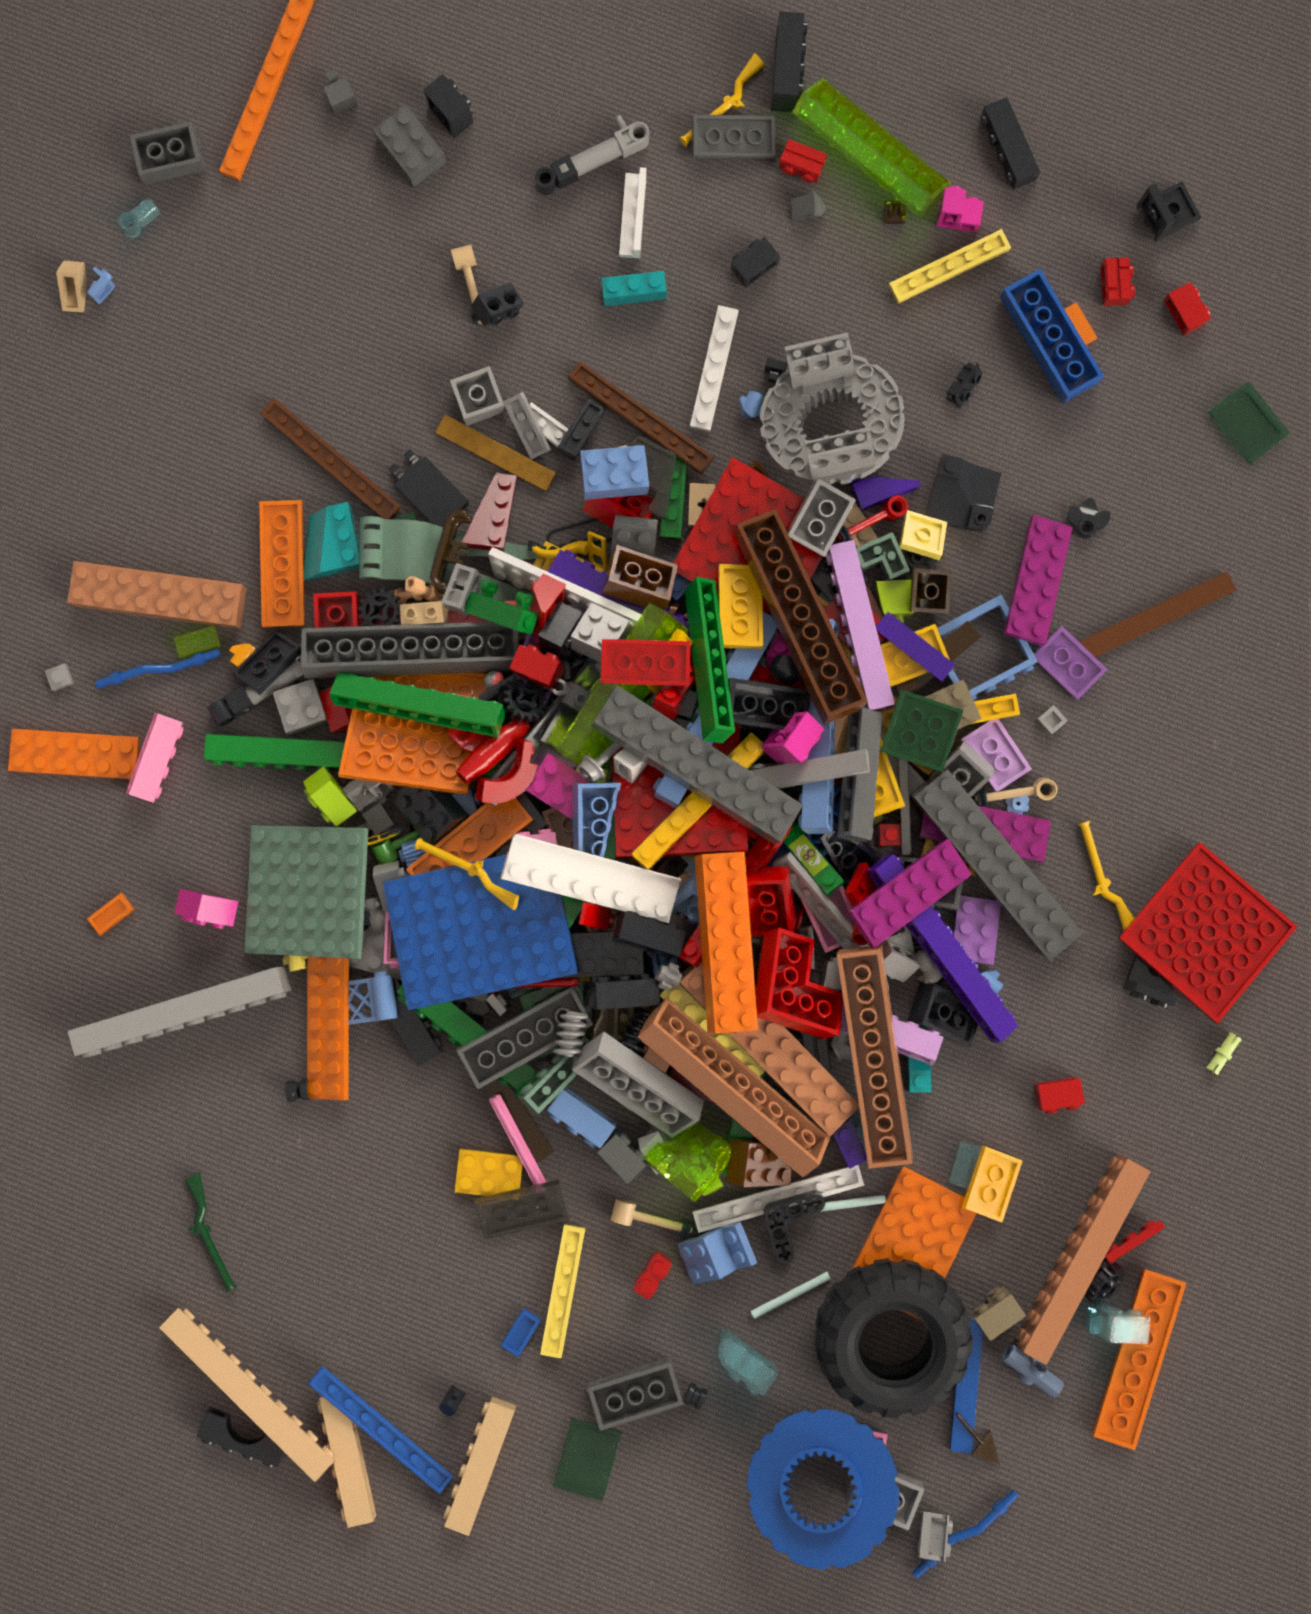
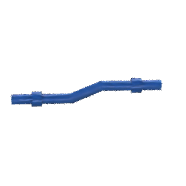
(197, 659)
(1000, 1508)

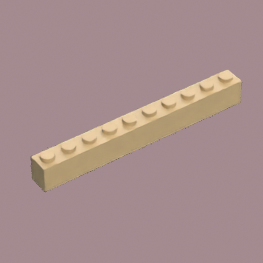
(247, 1394)

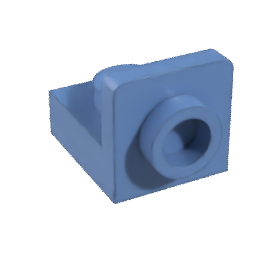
(100, 289)

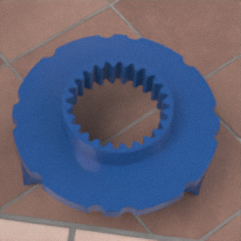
(873, 1475)

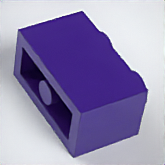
(849, 1144)

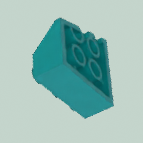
(331, 542)

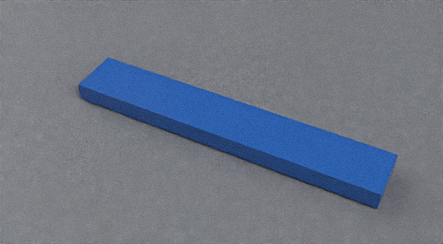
(966, 1396)

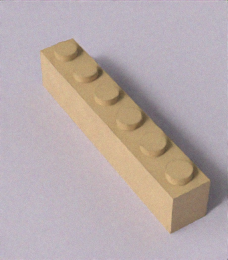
(480, 1465)
(348, 1466)

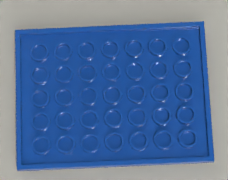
(466, 942)

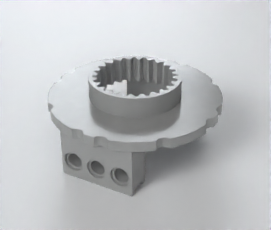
(822, 372)

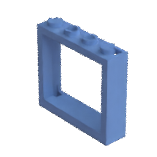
(1006, 676)

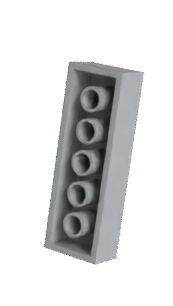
(638, 1085)

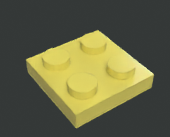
(923, 535)

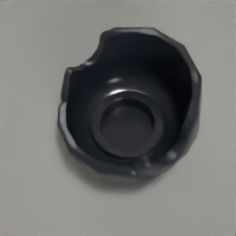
(784, 670)

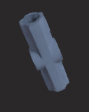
(1032, 1371)

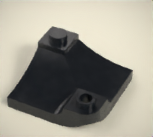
(963, 493)

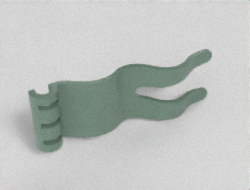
(409, 550)

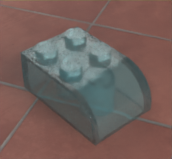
(745, 1363)

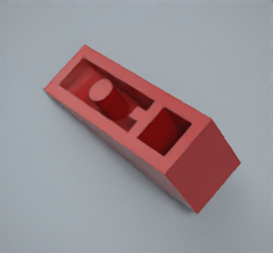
(596, 916)

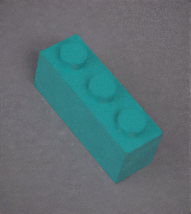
(634, 288)

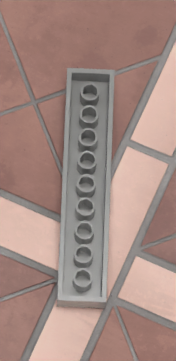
(173, 1013)

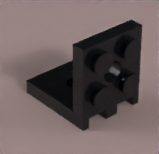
(1159, 217)
(1146, 986)

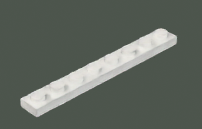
(753, 1204)

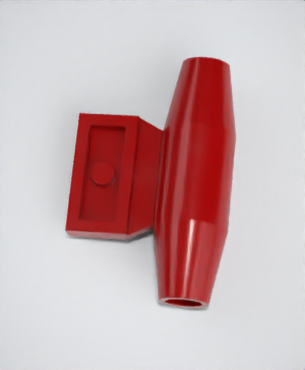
(484, 749)
(857, 890)

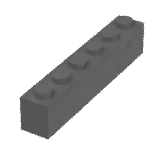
(859, 790)

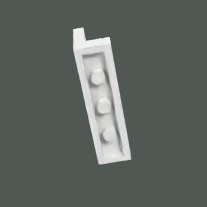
(633, 214)

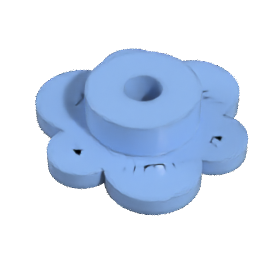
(1013, 807)

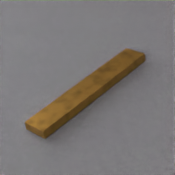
(495, 453)

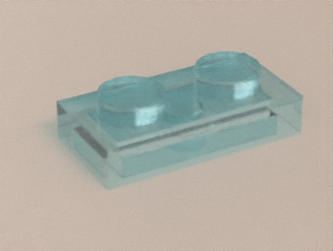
(964, 1164)

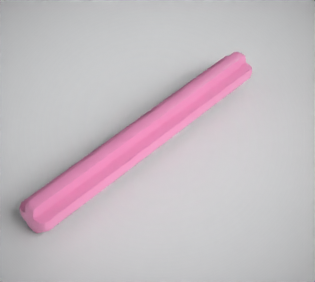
(517, 1139)

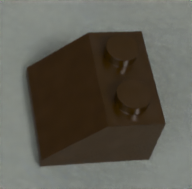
(930, 591)

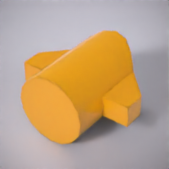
(241, 653)

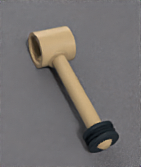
(464, 260)
(983, 797)
(625, 1212)

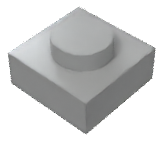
(59, 677)
(1052, 720)

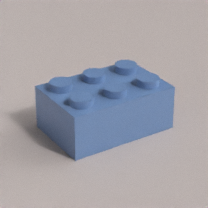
(614, 472)
(581, 1118)

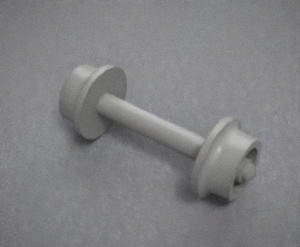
(591, 769)

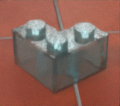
(1118, 1326)

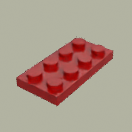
(645, 662)

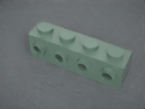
(549, 1082)

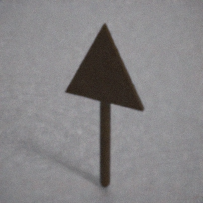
(986, 1447)

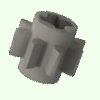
(668, 976)

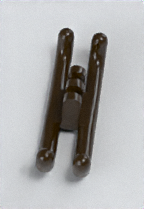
(448, 548)

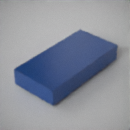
(520, 1332)

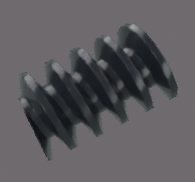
(631, 1038)

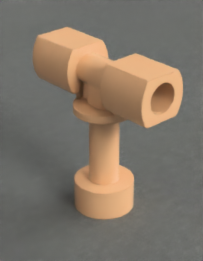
(417, 590)

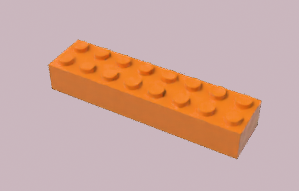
(726, 942)

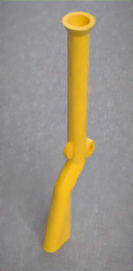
(752, 67)
(1103, 883)
(502, 894)

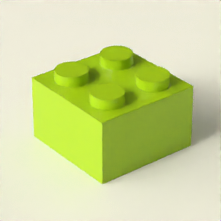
(329, 797)

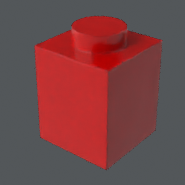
(889, 835)

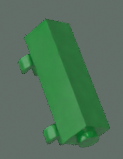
(500, 612)

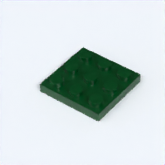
(921, 730)

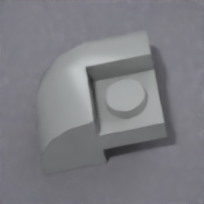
(366, 793)

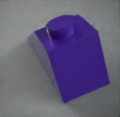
(878, 490)

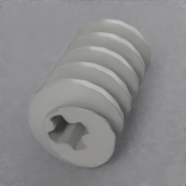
(570, 1033)

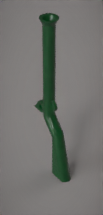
(196, 1188)

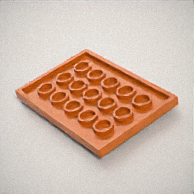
(918, 1224)

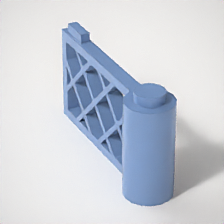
(379, 998)

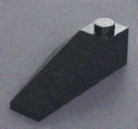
(847, 854)

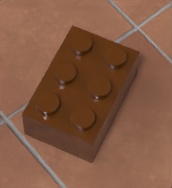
(639, 578)
(755, 1165)

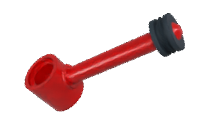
(886, 513)

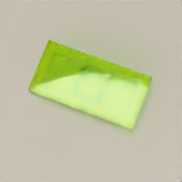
(197, 641)

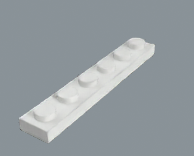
(714, 368)

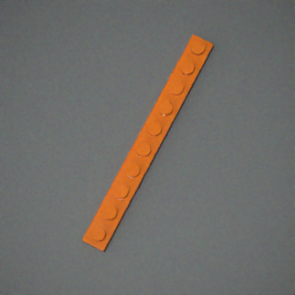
(265, 88)

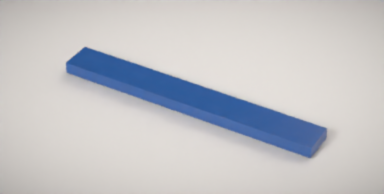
(380, 1429)

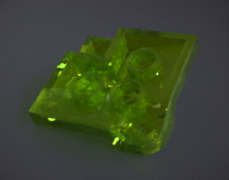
(691, 1159)

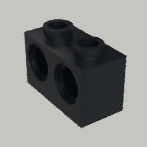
(497, 304)

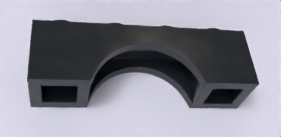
(218, 1429)

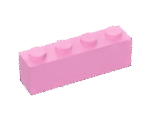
(154, 757)

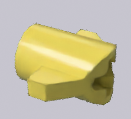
(295, 963)

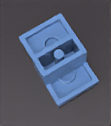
(717, 1253)

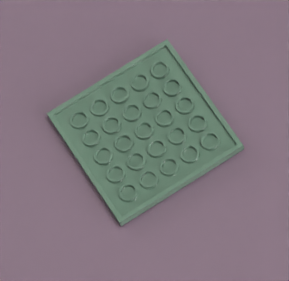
(306, 891)

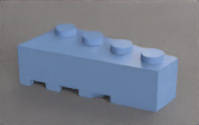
(593, 815)

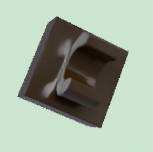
(894, 212)

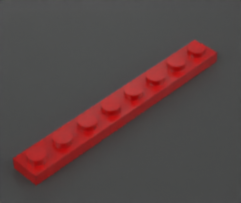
(755, 860)

